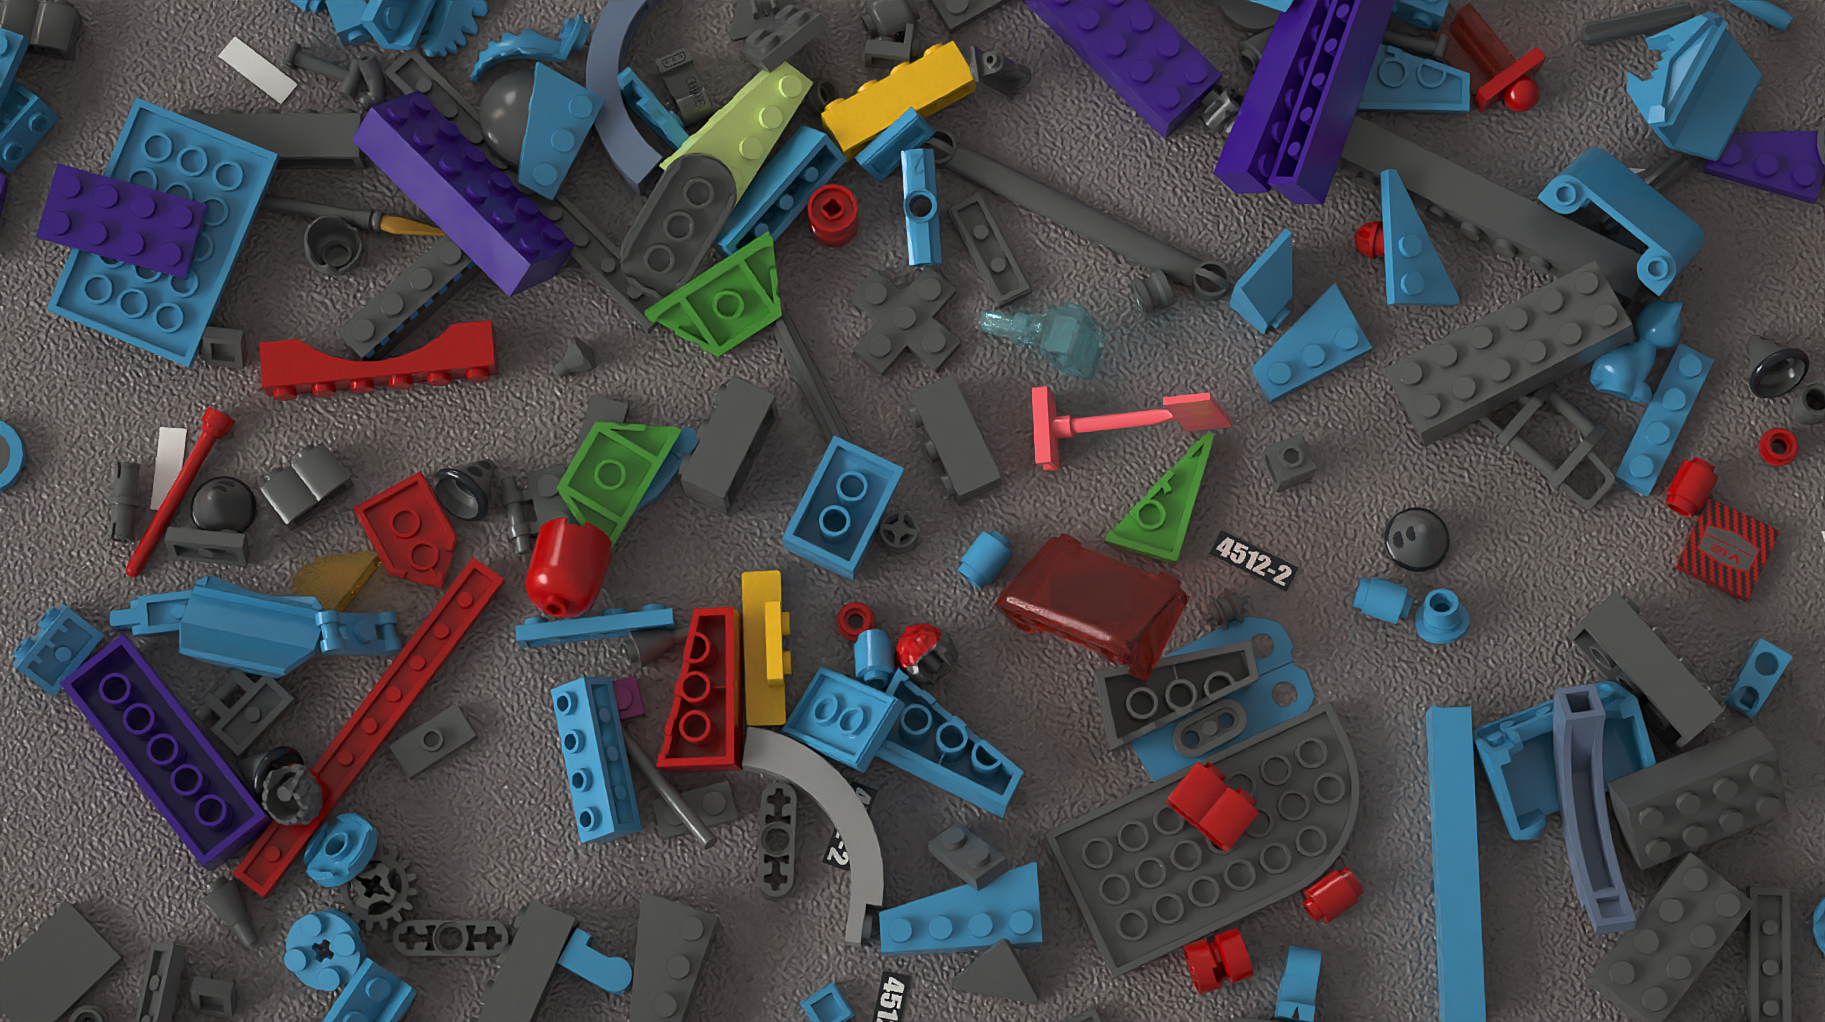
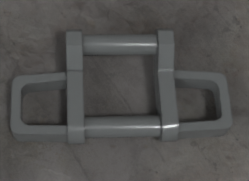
(1556, 474)

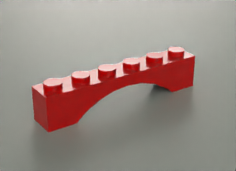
(458, 353)

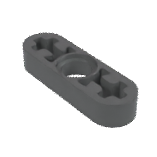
(788, 811)
(422, 928)

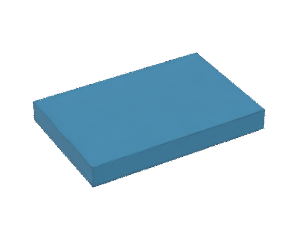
(843, 718)

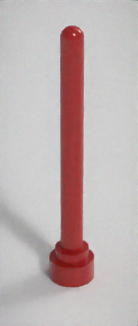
(214, 427)

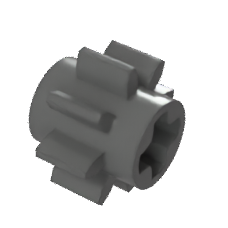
(1222, 108)

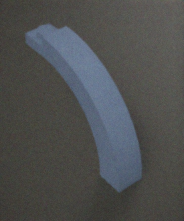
(606, 55)
(1583, 808)

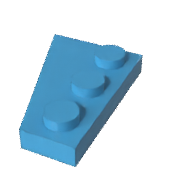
(1414, 85)
(555, 130)
(1313, 347)

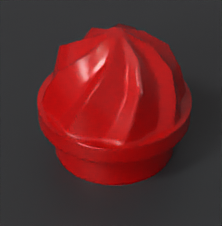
(1370, 239)

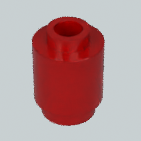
(1691, 487)
(1332, 895)

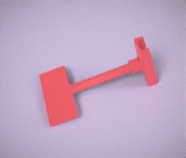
(1192, 412)

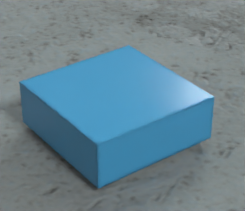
(827, 1006)

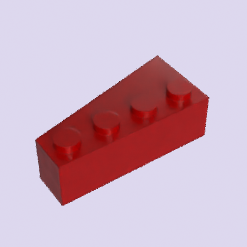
(707, 703)

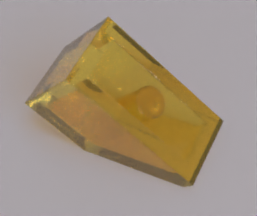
(336, 578)

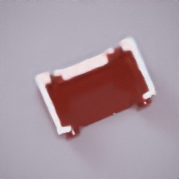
(1095, 603)

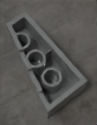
(669, 958)

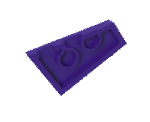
(1772, 162)

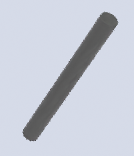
(668, 791)

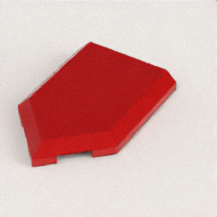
(410, 531)

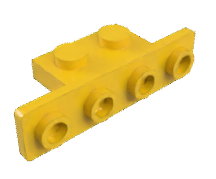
(763, 648)

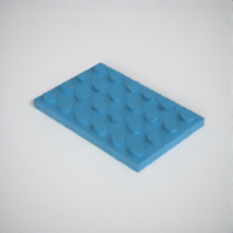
(193, 163)

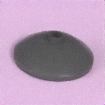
(506, 115)

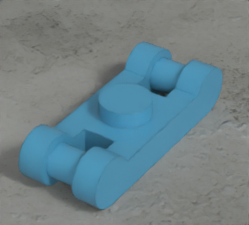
(357, 633)

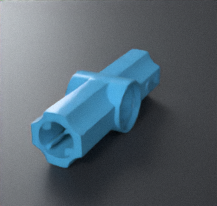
(921, 183)

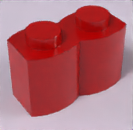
(1212, 805)

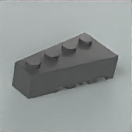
(1174, 690)

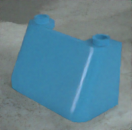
(1665, 229)
(1520, 757)

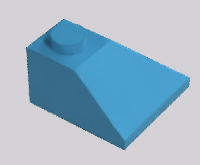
(1266, 287)

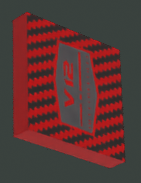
(1727, 549)

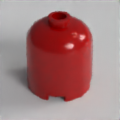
(567, 568)

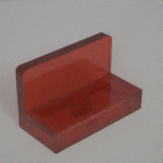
(1475, 48)

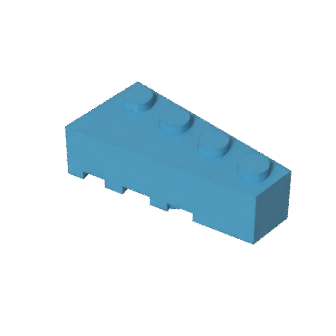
(946, 752)
(967, 918)

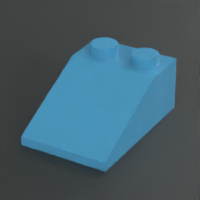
(842, 508)

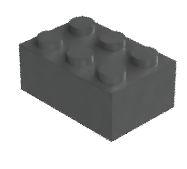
(728, 444)

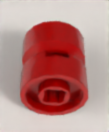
(833, 215)
(1218, 961)

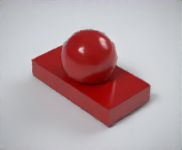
(1513, 85)

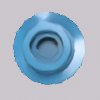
(1441, 618)

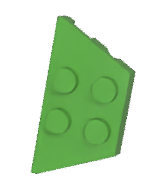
(726, 300)
(614, 472)

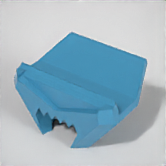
(1697, 86)
(249, 628)

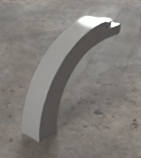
(811, 774)

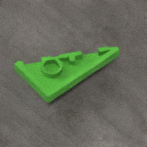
(1162, 517)

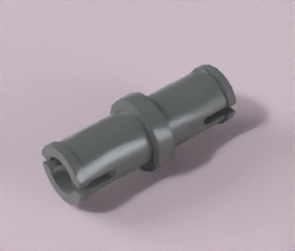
(124, 502)

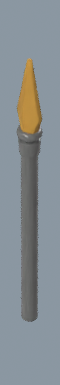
(360, 218)

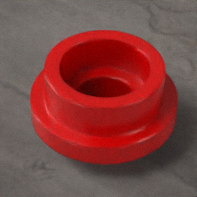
(1780, 436)
(850, 610)

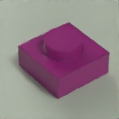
(628, 699)

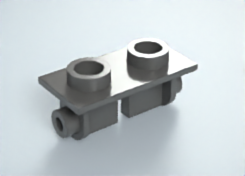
(998, 72)

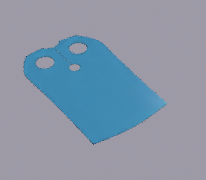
(1262, 712)

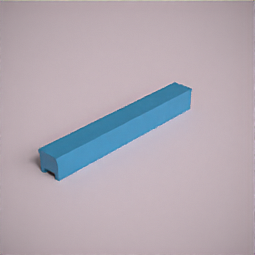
(1455, 865)

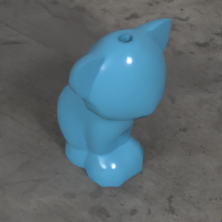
(1626, 367)

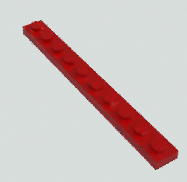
(375, 720)

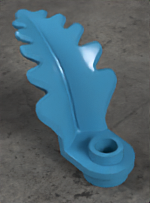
(448, 23)
(533, 46)

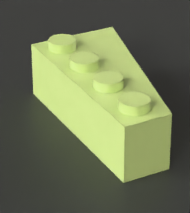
(749, 124)

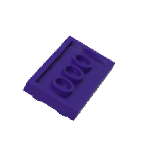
(122, 221)

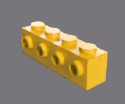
(925, 85)

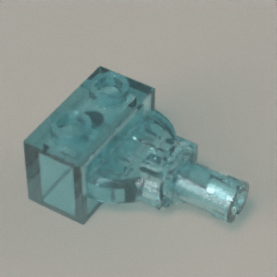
(1062, 336)

